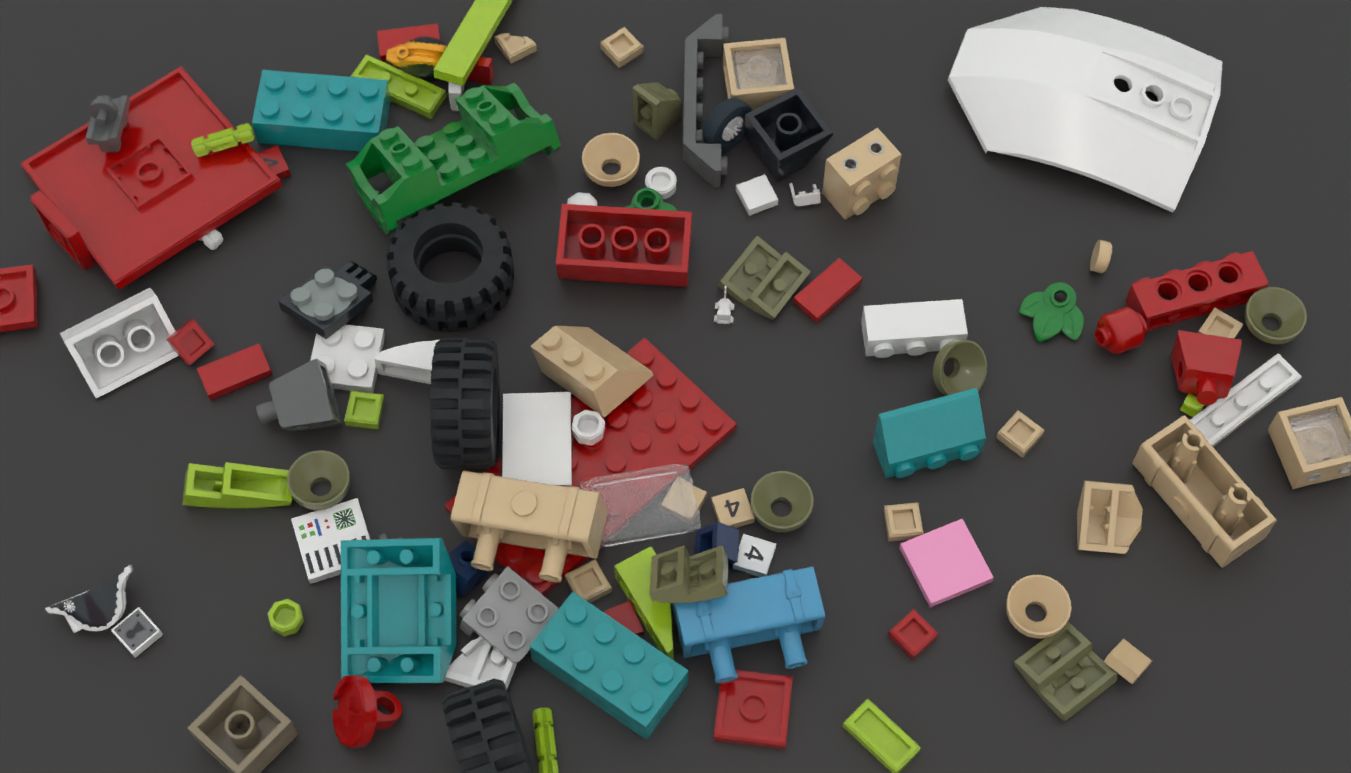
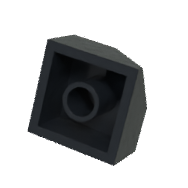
(786, 133)

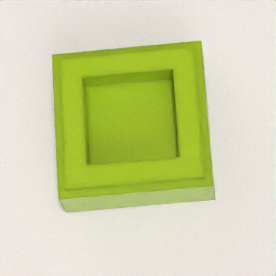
(364, 410)

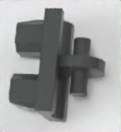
(107, 122)

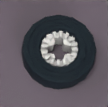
(726, 124)

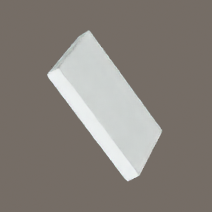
(537, 437)

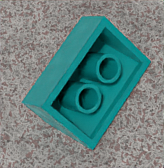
(930, 434)

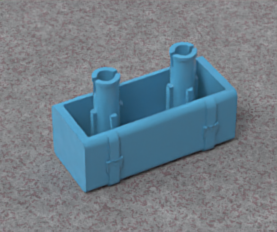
(750, 614)

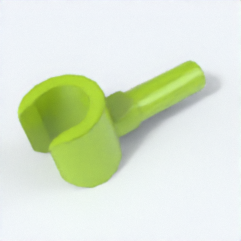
(1191, 405)

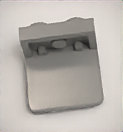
(508, 614)

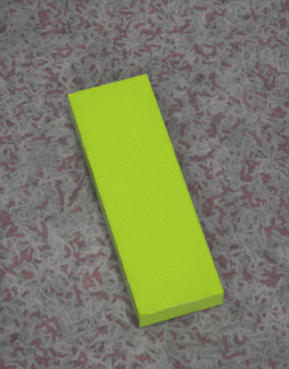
(403, 88)

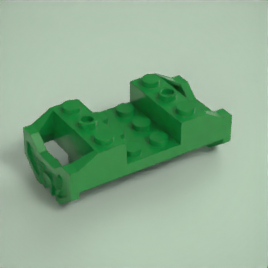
(452, 158)

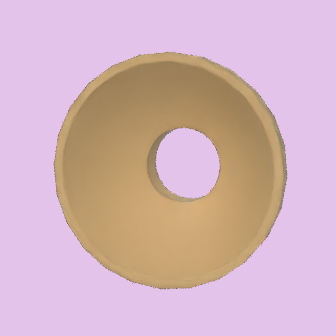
(610, 149)
(1043, 592)

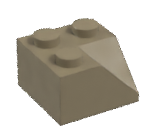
(243, 729)

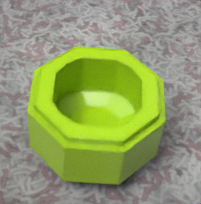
(285, 617)

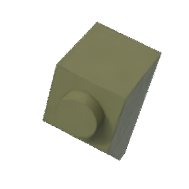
(655, 108)

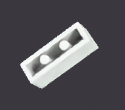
(912, 327)

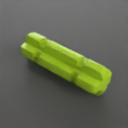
(222, 139)
(545, 740)

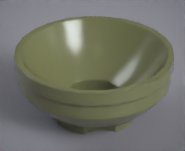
(1280, 305)
(969, 367)
(315, 468)
(782, 487)

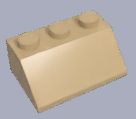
(589, 367)

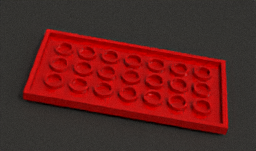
(654, 427)

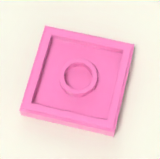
(946, 562)

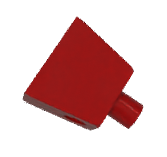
(1205, 364)

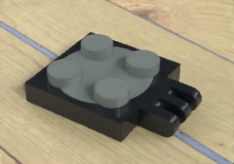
(330, 298)

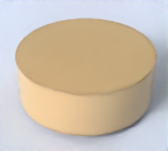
(1101, 256)

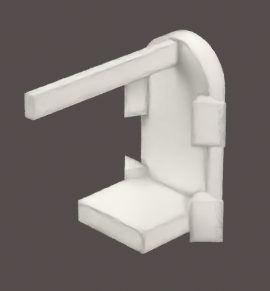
(805, 199)
(724, 310)

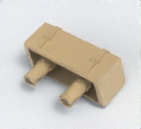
(1203, 491)
(528, 516)

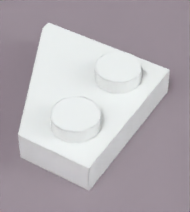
(479, 664)

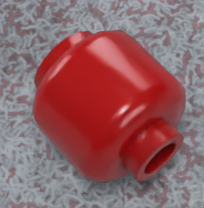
(1120, 330)

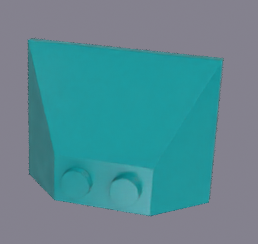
(397, 610)

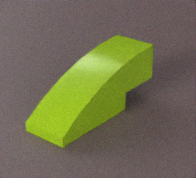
(235, 486)

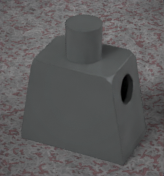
(302, 399)

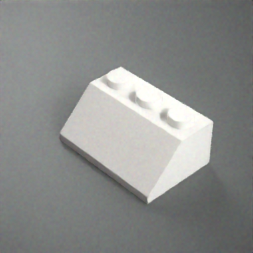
(121, 342)

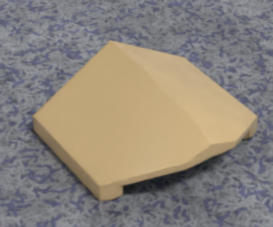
(1107, 517)

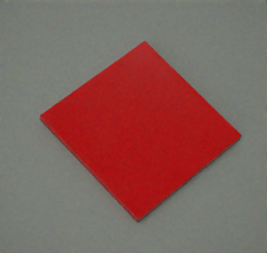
(154, 191)

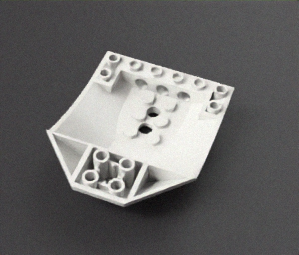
(1048, 95)

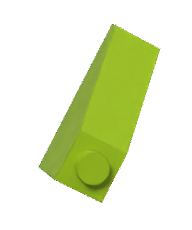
(634, 579)

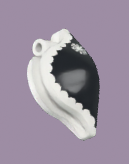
(97, 607)

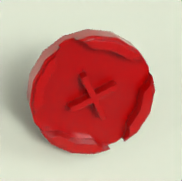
(358, 712)

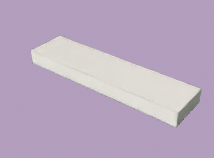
(1246, 399)

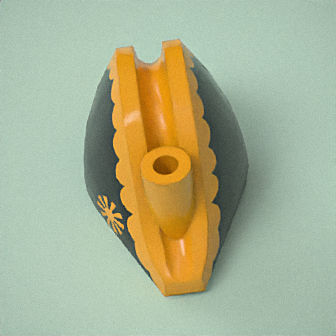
(418, 56)

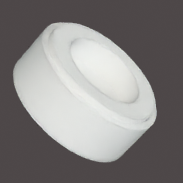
(662, 181)

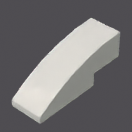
(407, 361)

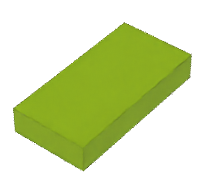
(881, 737)

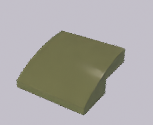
(763, 278)
(688, 578)
(1065, 671)

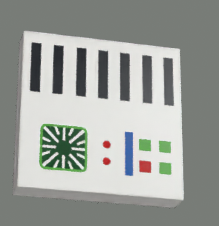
(321, 535)

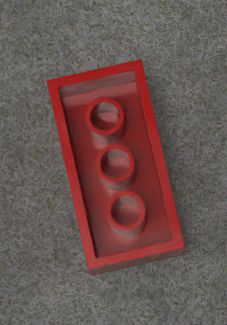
(624, 245)

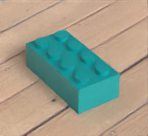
(320, 110)
(609, 665)

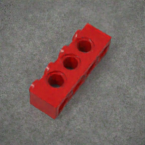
(1185, 303)

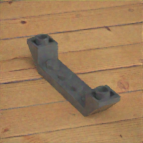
(700, 156)

